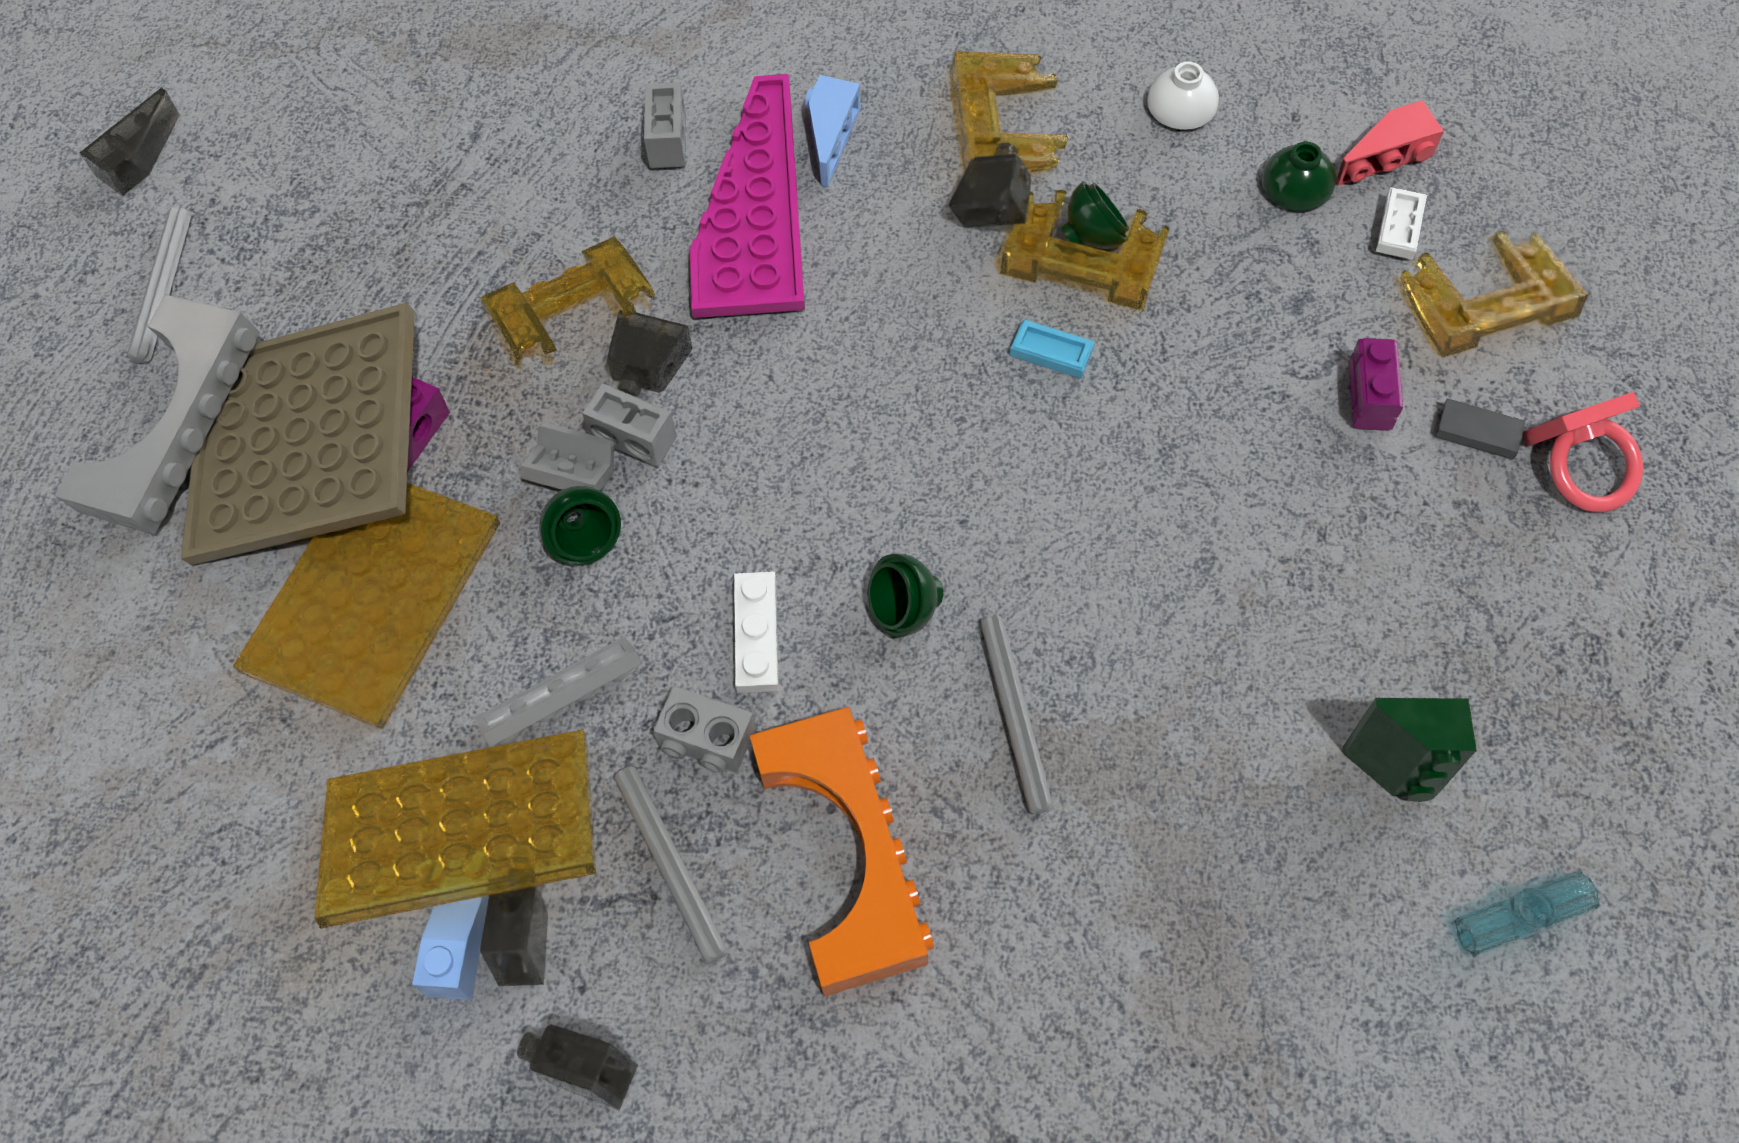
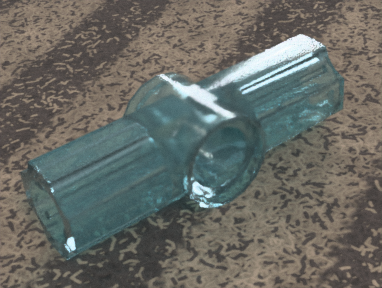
(1549, 903)

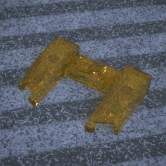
(977, 82)
(606, 269)
(1126, 276)
(1541, 292)

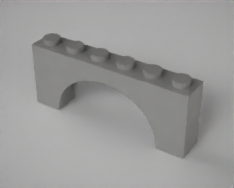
(143, 481)

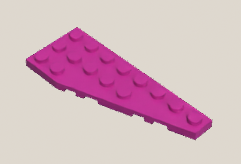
(750, 234)

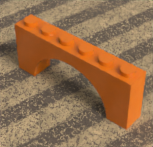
(882, 928)

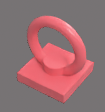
(1582, 427)

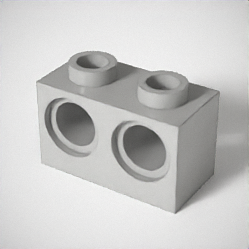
(665, 125)
(631, 424)
(710, 721)

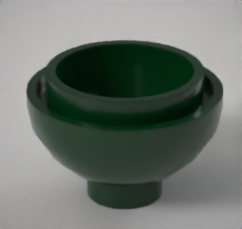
(1299, 177)
(1094, 219)
(587, 536)
(903, 594)

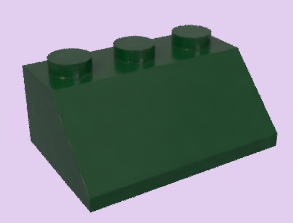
(1413, 744)

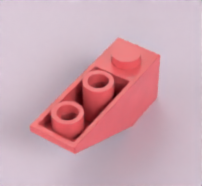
(1397, 139)

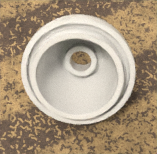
(1183, 97)

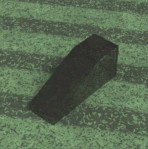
(133, 144)

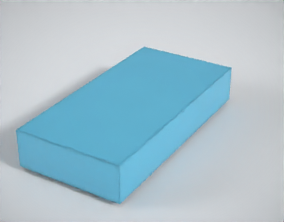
(1052, 348)

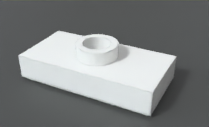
(1401, 223)

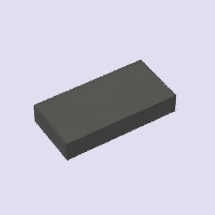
(1480, 428)

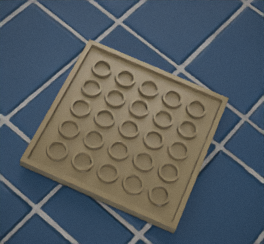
(306, 438)

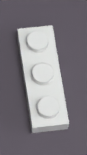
(756, 632)

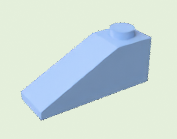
(832, 114)
(451, 949)

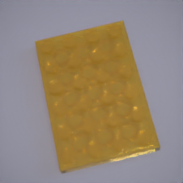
(368, 606)
(455, 829)

